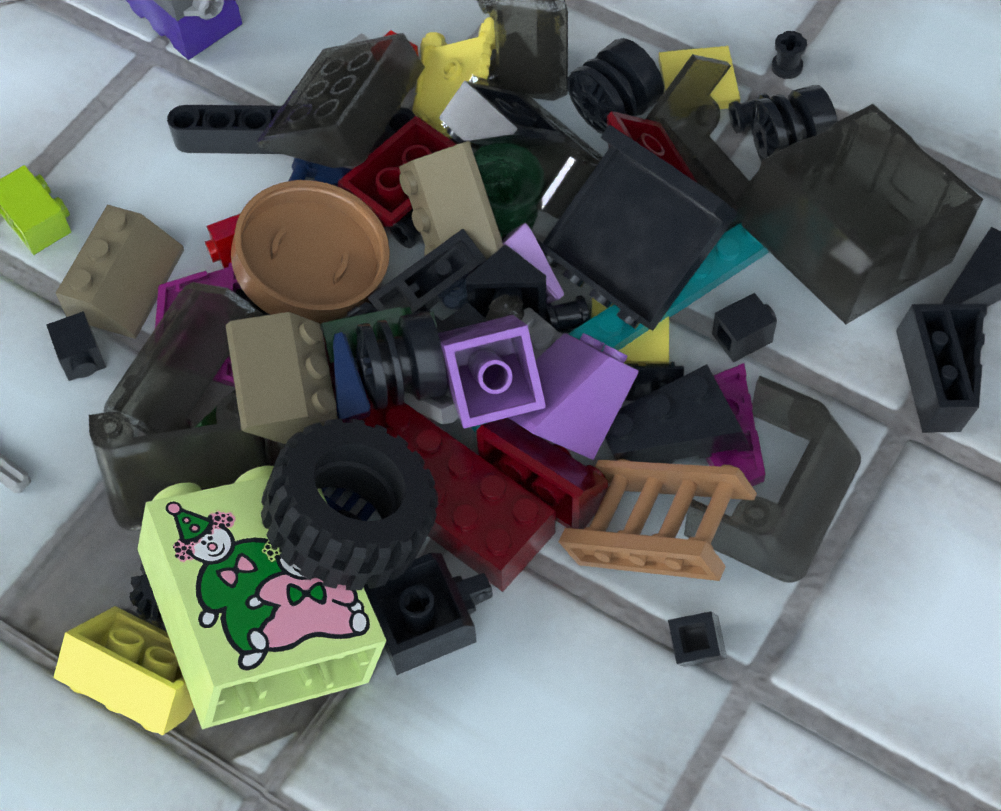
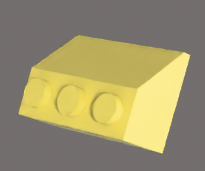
(126, 669)

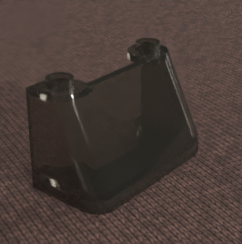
(145, 465)

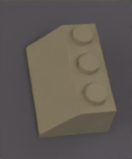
(450, 197)
(119, 272)
(280, 375)

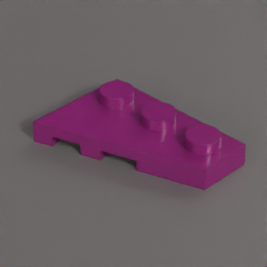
(735, 390)

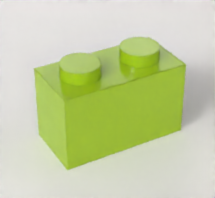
(31, 209)

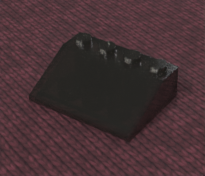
(344, 102)

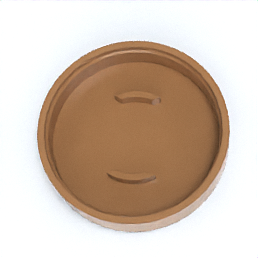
(309, 250)

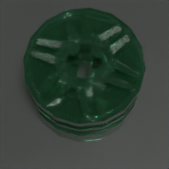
(512, 184)

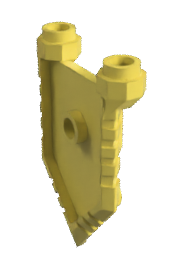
(447, 69)

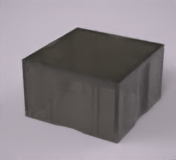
(859, 212)

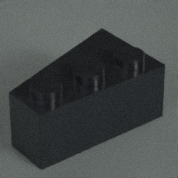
(943, 362)

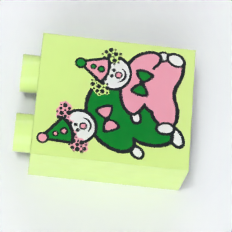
(242, 617)

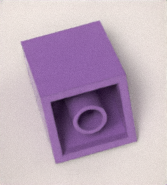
(491, 370)
(580, 393)

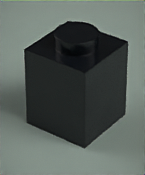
(744, 327)
(76, 346)
(697, 639)

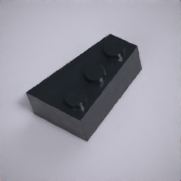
(677, 423)

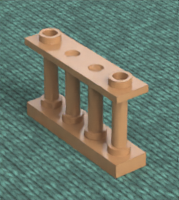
(662, 551)

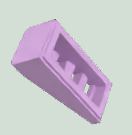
(526, 245)

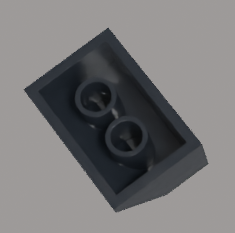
(496, 116)

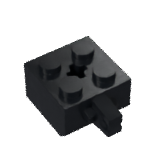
(444, 609)

